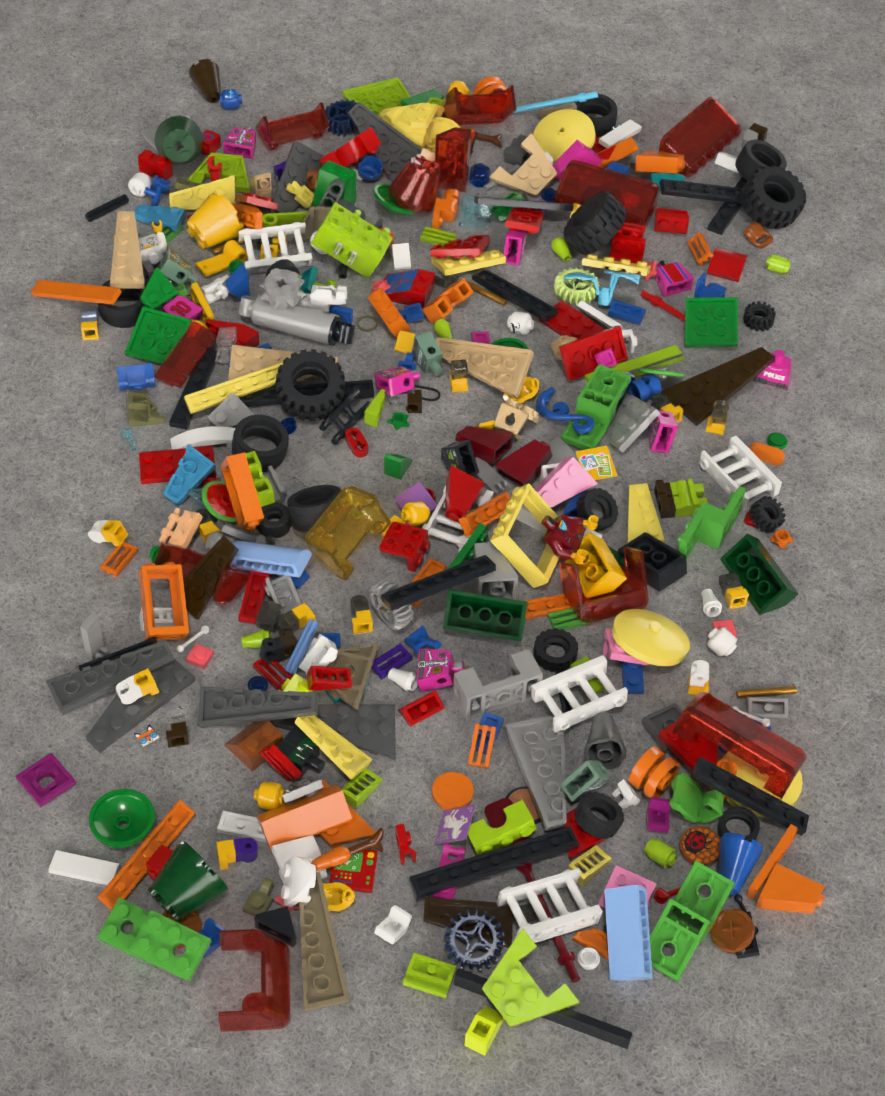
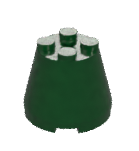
(179, 129)
(186, 883)

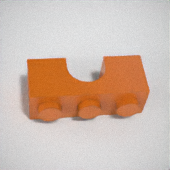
(443, 303)
(388, 312)

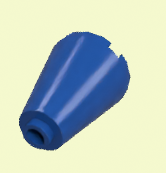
(737, 858)

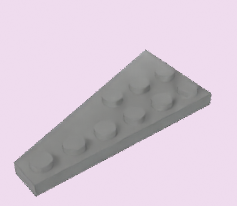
(543, 766)

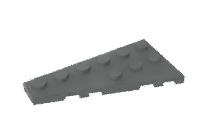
(298, 164)
(366, 728)

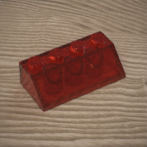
(453, 155)

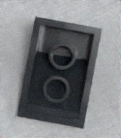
(662, 562)

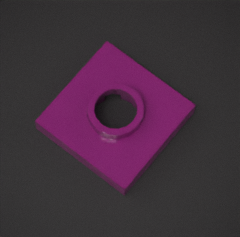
(46, 767)

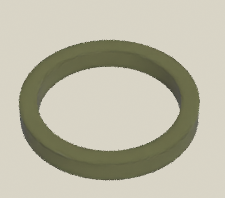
(367, 330)

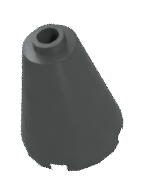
(605, 742)

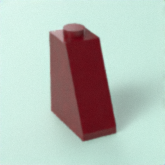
(487, 443)
(525, 463)

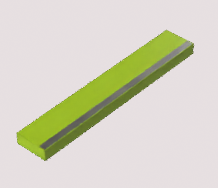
(649, 361)

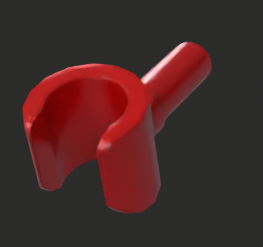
(663, 896)

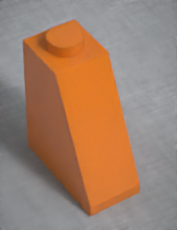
(659, 162)
(790, 892)

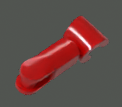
(215, 171)

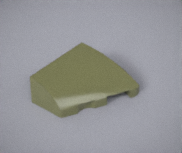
(141, 410)

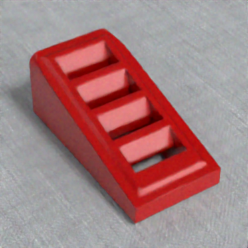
(322, 684)

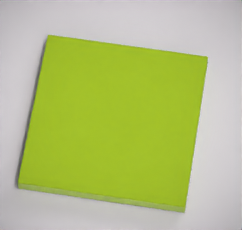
(378, 95)

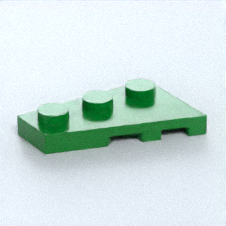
(466, 553)

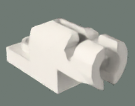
(323, 296)

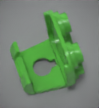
(692, 801)

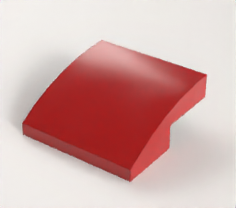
(727, 264)

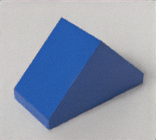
(238, 282)

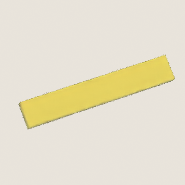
(239, 386)

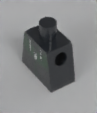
(301, 751)

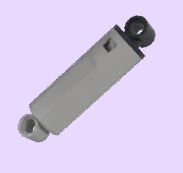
(298, 321)

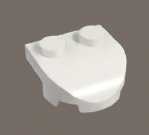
(319, 653)
(299, 878)

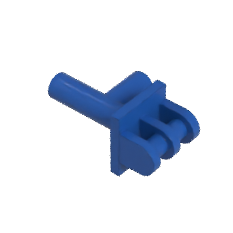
(158, 187)
(419, 640)

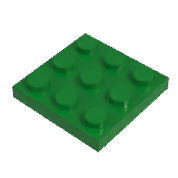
(711, 322)
(156, 335)

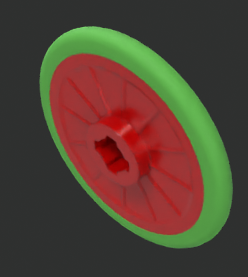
(217, 501)

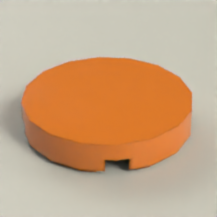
(452, 790)

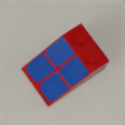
(410, 286)

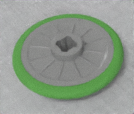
(661, 372)

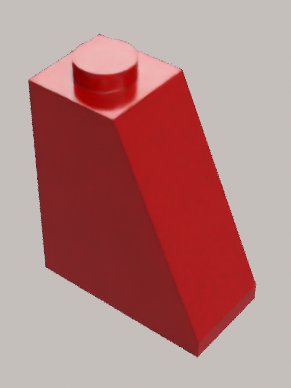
(461, 493)

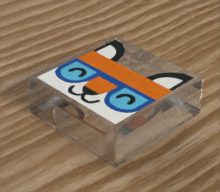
(146, 737)

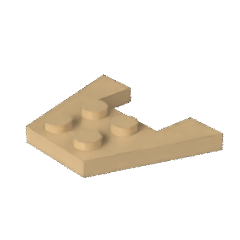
(532, 175)

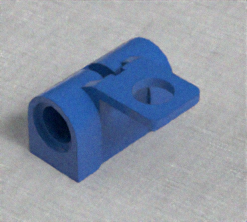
(712, 290)
(136, 376)

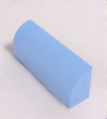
(270, 558)
(628, 933)

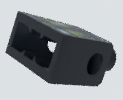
(460, 456)

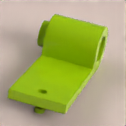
(279, 219)

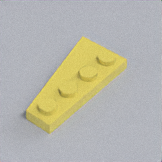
(337, 748)

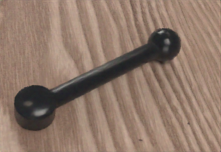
(738, 898)

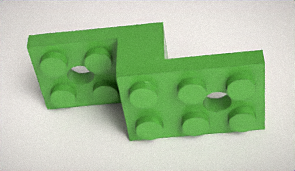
(599, 403)
(711, 524)
(688, 919)
(154, 939)

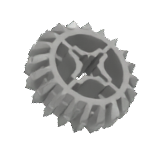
(394, 619)

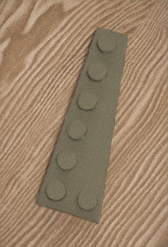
(321, 963)

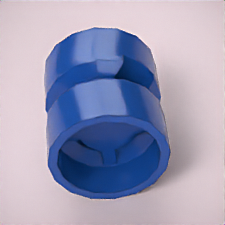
(645, 387)

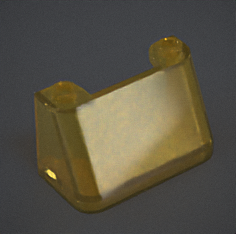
(344, 527)

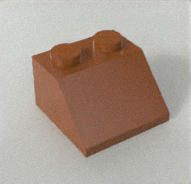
(252, 740)

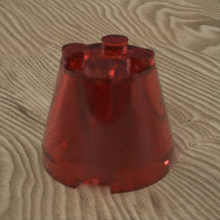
(417, 184)

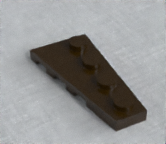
(441, 911)

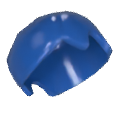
(370, 168)

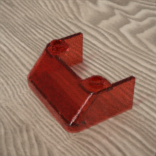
(480, 109)
(293, 127)
(230, 581)
(629, 595)
(272, 1005)

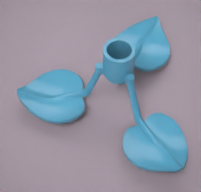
(605, 293)

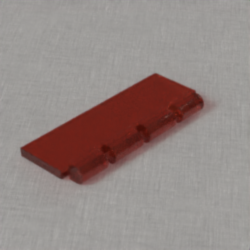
(182, 355)

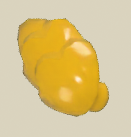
(528, 390)
(338, 896)

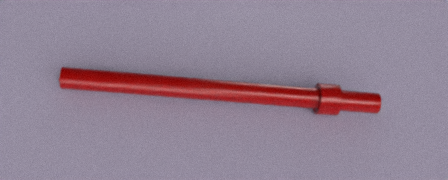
(657, 301)

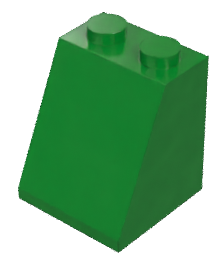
(327, 174)

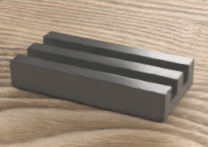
(235, 531)

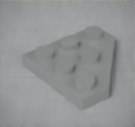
(631, 421)

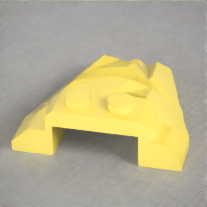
(412, 120)

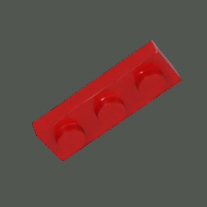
(253, 597)

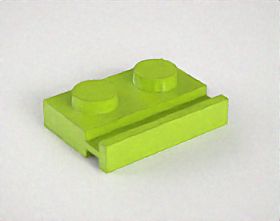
(429, 975)

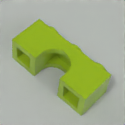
(262, 485)
(518, 825)

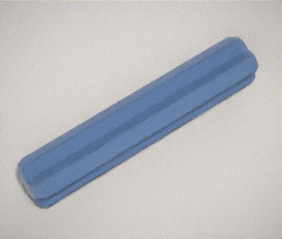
(301, 647)

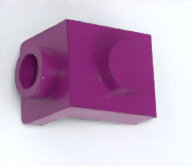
(658, 814)

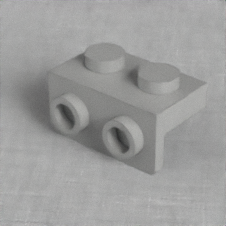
(283, 593)

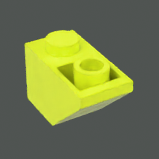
(483, 1030)

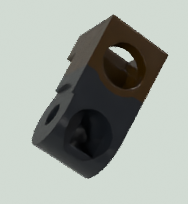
(278, 647)

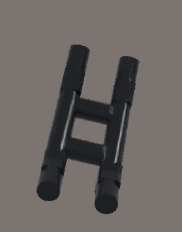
(343, 406)

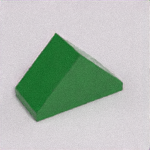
(396, 465)

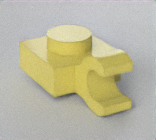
(303, 194)

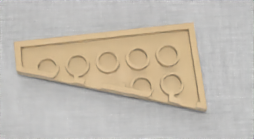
(252, 359)
(493, 364)

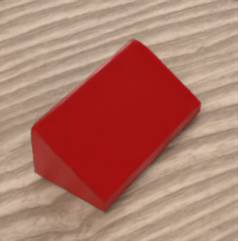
(421, 708)

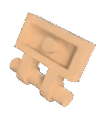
(184, 530)

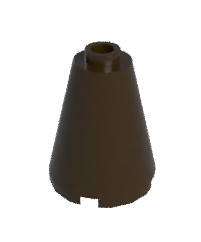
(207, 79)

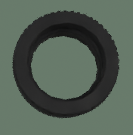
(603, 106)
(757, 155)
(125, 315)
(262, 426)
(309, 504)

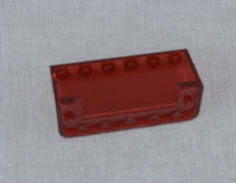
(701, 135)
(584, 180)
(743, 739)

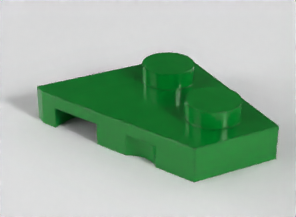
(158, 291)

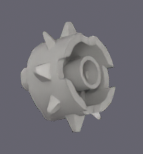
(282, 288)

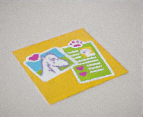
(597, 462)

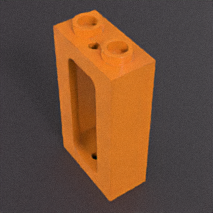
(242, 491)
(174, 575)

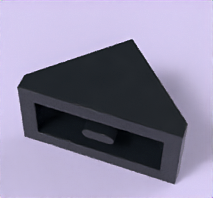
(277, 924)

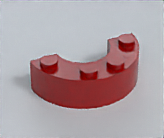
(354, 150)

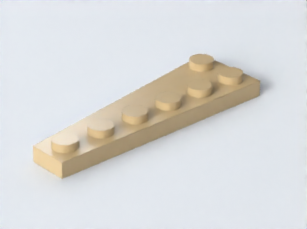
(126, 261)

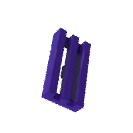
(394, 662)

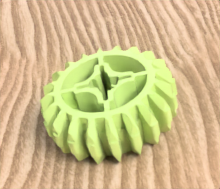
(574, 289)

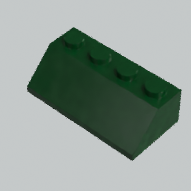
(759, 575)
(485, 615)

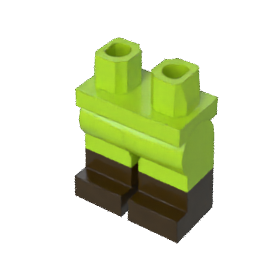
(678, 498)

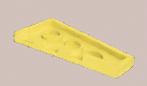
(193, 197)
(593, 261)
(457, 265)
(642, 513)

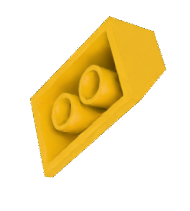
(600, 569)

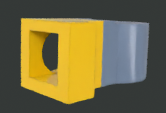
(89, 322)

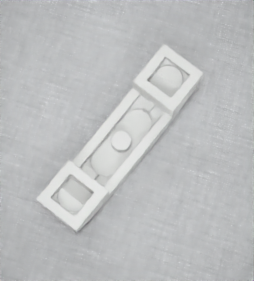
(203, 437)

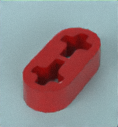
(359, 441)

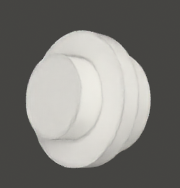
(588, 958)

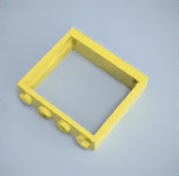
(533, 574)

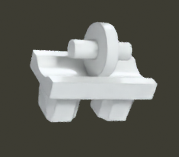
(215, 290)

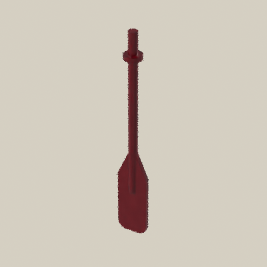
(496, 818)

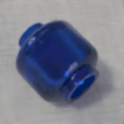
(479, 175)

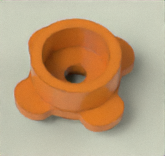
(781, 538)

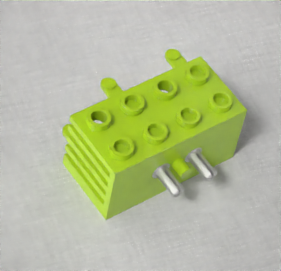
(352, 240)

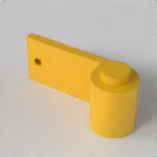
(216, 264)

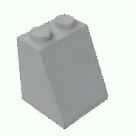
(497, 583)

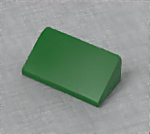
(502, 212)

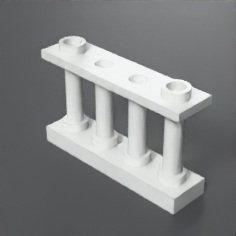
(257, 266)
(747, 460)
(438, 517)
(578, 676)
(548, 927)

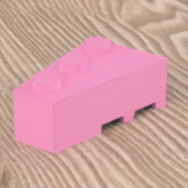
(564, 482)

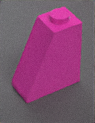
(579, 152)

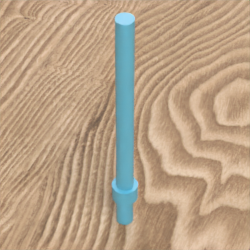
(581, 97)

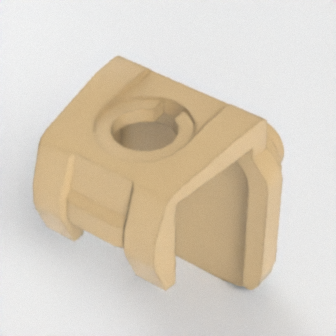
(521, 415)

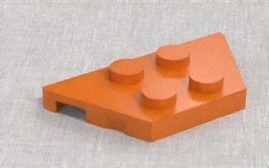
(348, 832)

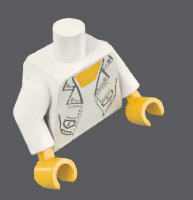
(153, 246)

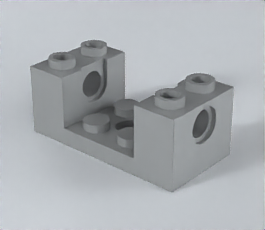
(475, 699)

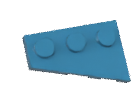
(169, 216)
(189, 475)

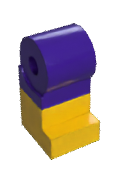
(236, 850)

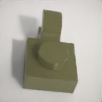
(260, 901)

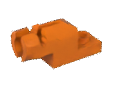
(445, 208)

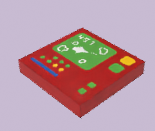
(357, 872)

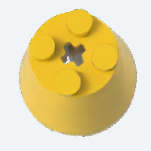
(214, 222)

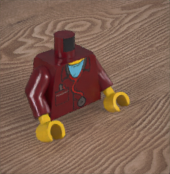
(566, 534)

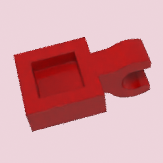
(403, 840)

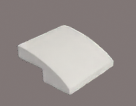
(300, 847)

